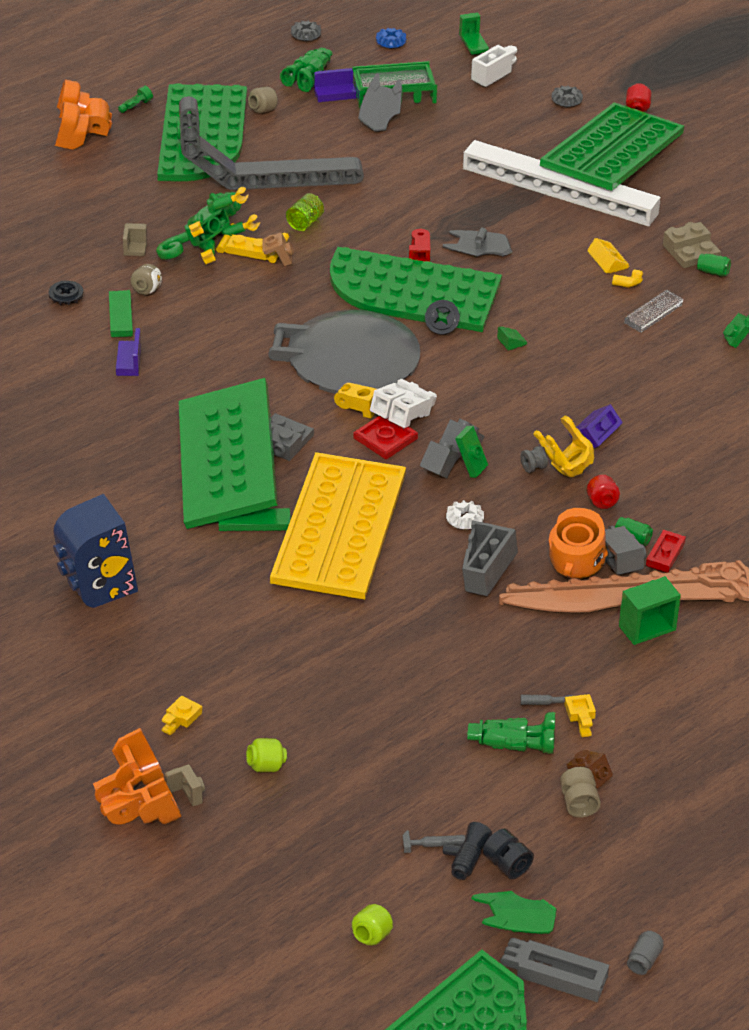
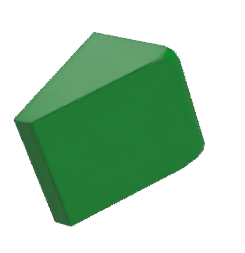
(510, 338)

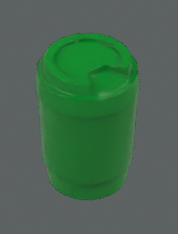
(714, 264)
(641, 531)

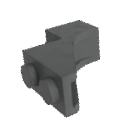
(442, 456)

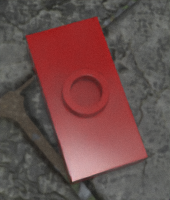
(665, 551)

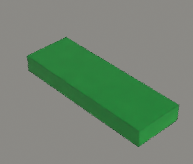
(120, 313)
(263, 520)

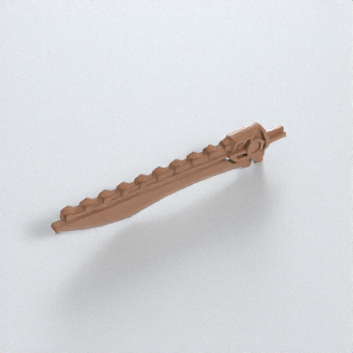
(708, 582)

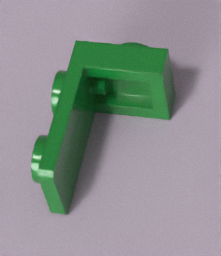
(470, 33)
(737, 330)

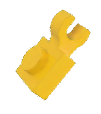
(581, 709)
(182, 713)

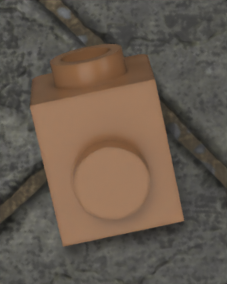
(278, 243)

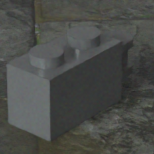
(624, 551)

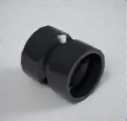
(508, 853)

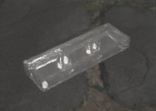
(653, 311)

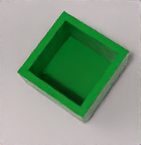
(649, 610)

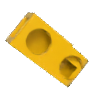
(356, 398)

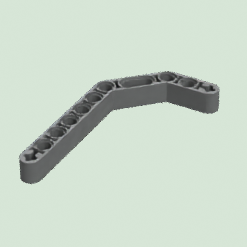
(264, 173)

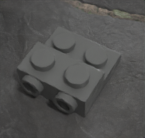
(288, 436)

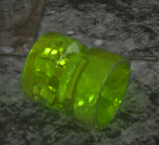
(304, 212)

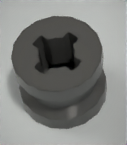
(534, 459)

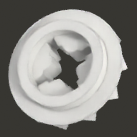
(454, 514)

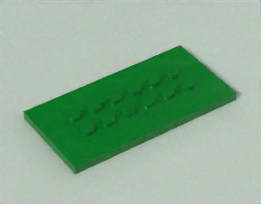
(612, 146)
(226, 453)

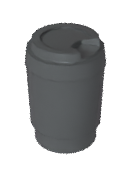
(645, 952)

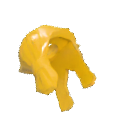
(574, 457)

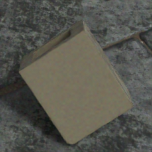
(134, 239)

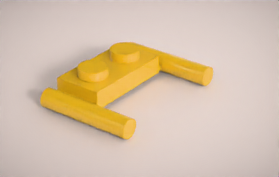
(246, 247)

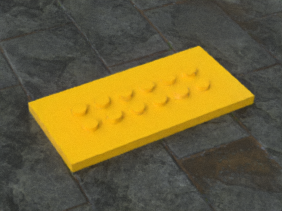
(338, 526)

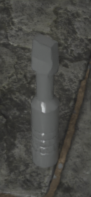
(541, 699)

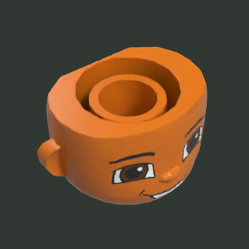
(578, 543)

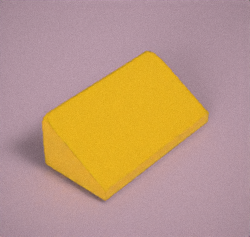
(607, 256)

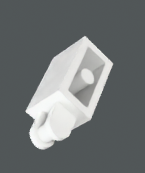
(493, 64)

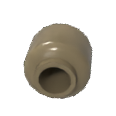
(262, 99)

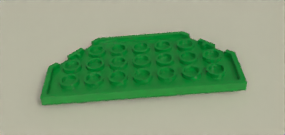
(472, 998)

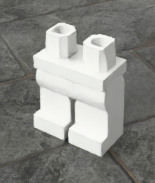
(402, 402)

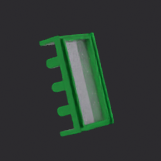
(414, 78)

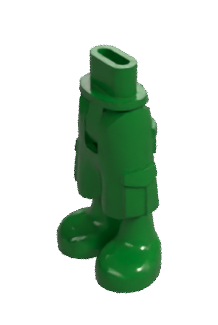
(304, 69)
(515, 733)

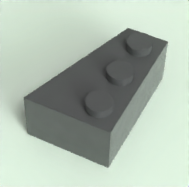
(487, 556)

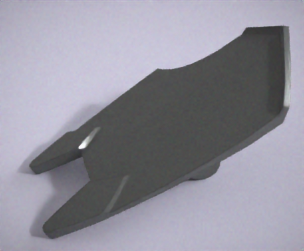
(380, 104)
(480, 242)

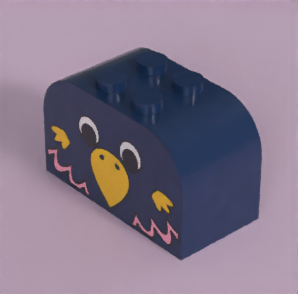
(95, 552)

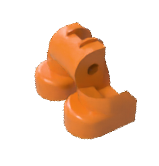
(80, 116)
(116, 791)

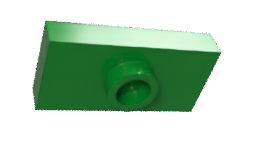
(471, 451)

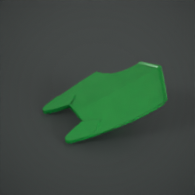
(518, 913)

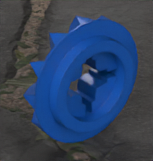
(391, 38)

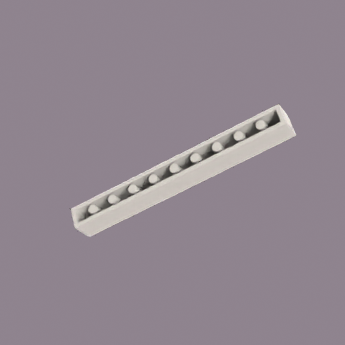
(527, 173)

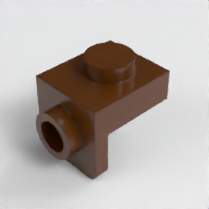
(595, 762)

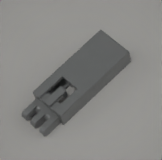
(567, 970)

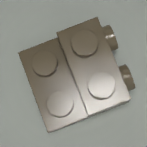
(688, 243)

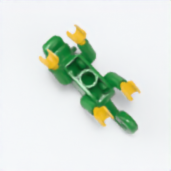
(207, 224)

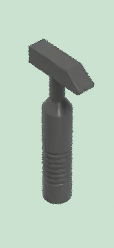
(432, 841)

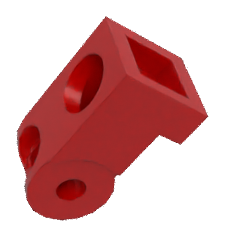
(420, 245)

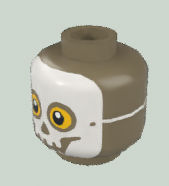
(146, 279)

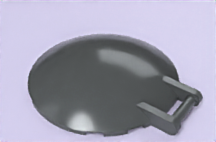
(348, 348)

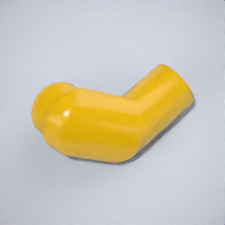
(628, 282)

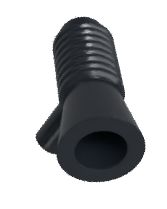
(469, 851)

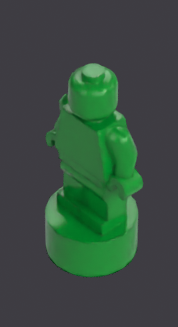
(143, 94)

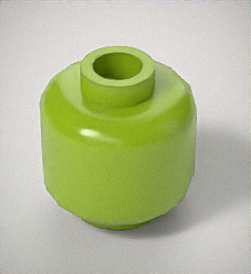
(266, 755)
(372, 924)

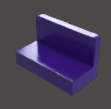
(334, 85)
(129, 356)
(599, 425)

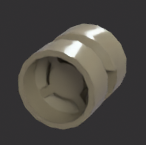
(580, 792)

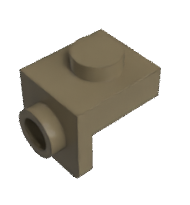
(185, 779)

